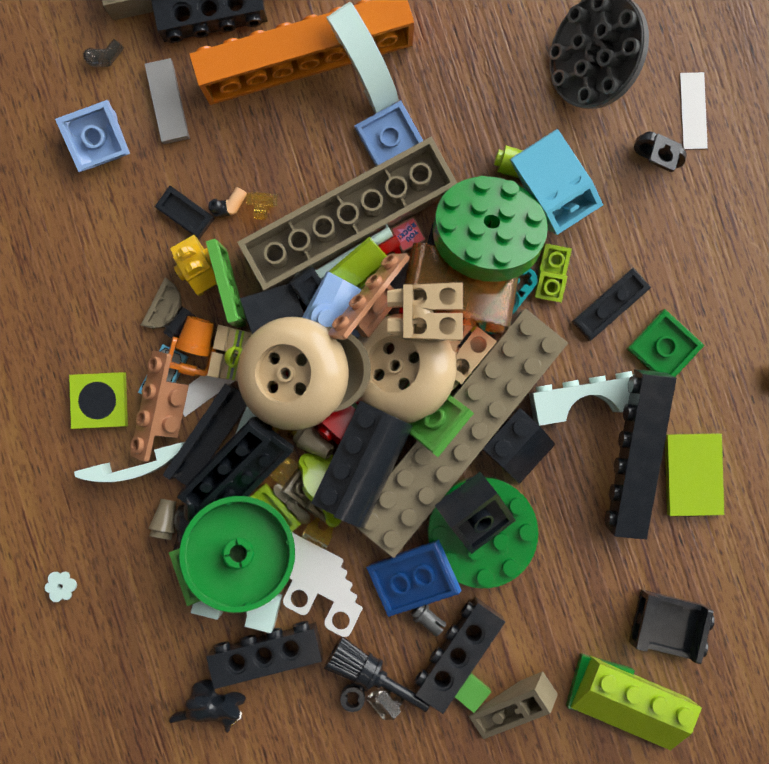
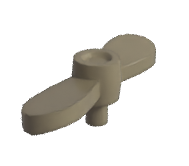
(299, 512)

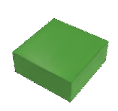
(473, 693)

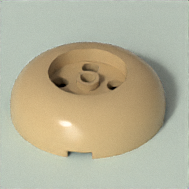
(323, 375)
(429, 378)

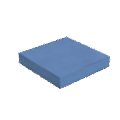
(388, 133)

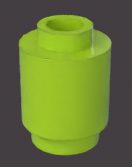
(503, 160)

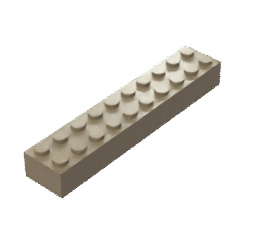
(492, 395)

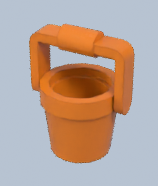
(194, 339)

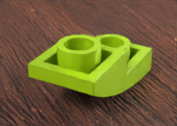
(552, 272)

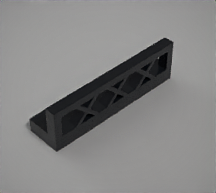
(207, 435)

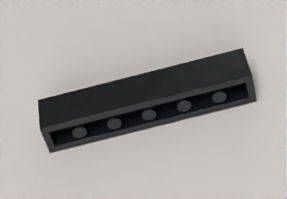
(640, 453)

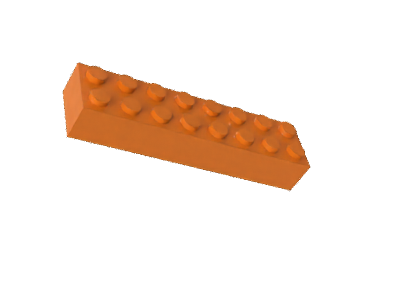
(294, 50)

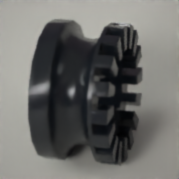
(344, 697)

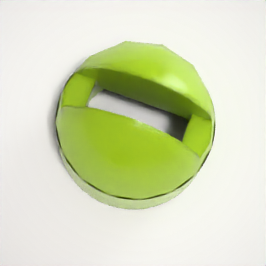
(229, 354)

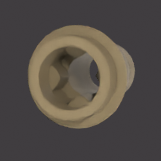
(313, 442)
(163, 521)

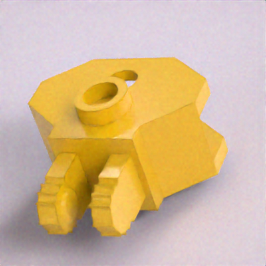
(194, 264)

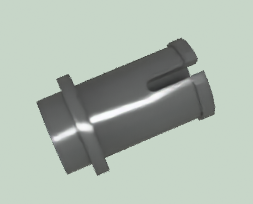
(428, 619)

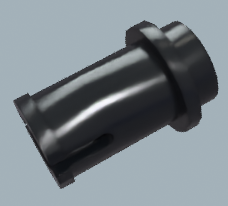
(176, 325)

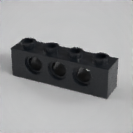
(172, 30)
(227, 672)
(442, 692)

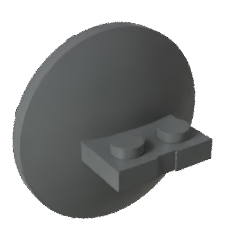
(598, 52)

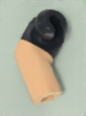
(227, 207)

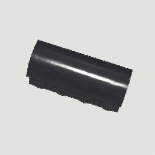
(238, 465)
(361, 465)

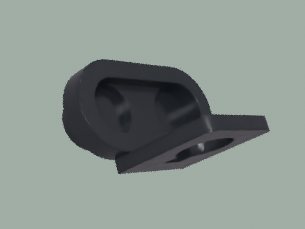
(660, 150)

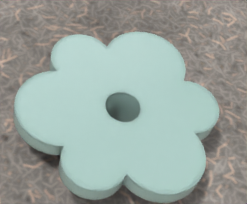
(56, 592)

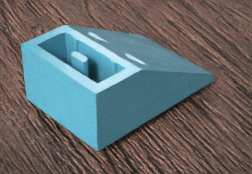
(557, 181)

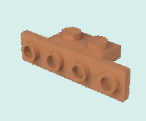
(370, 305)
(160, 407)

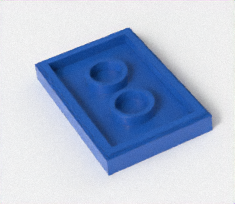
(414, 578)

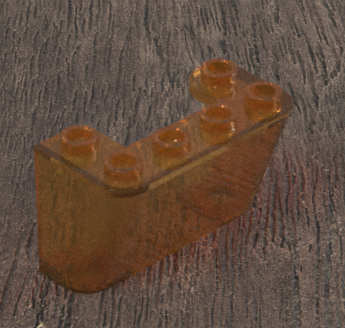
(483, 301)

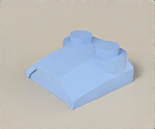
(93, 136)
(331, 300)

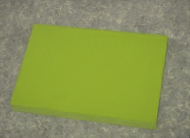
(694, 474)

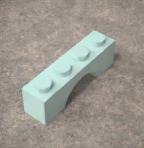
(553, 405)

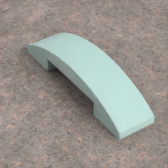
(364, 56)
(103, 472)

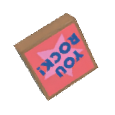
(408, 233)

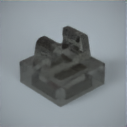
(384, 705)

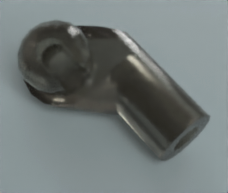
(103, 57)

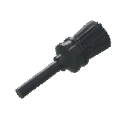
(367, 671)

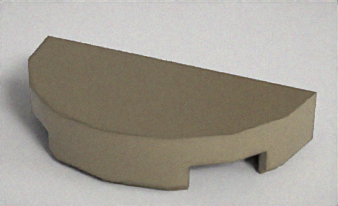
(164, 306)

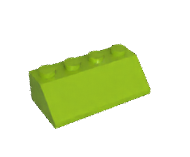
(635, 705)

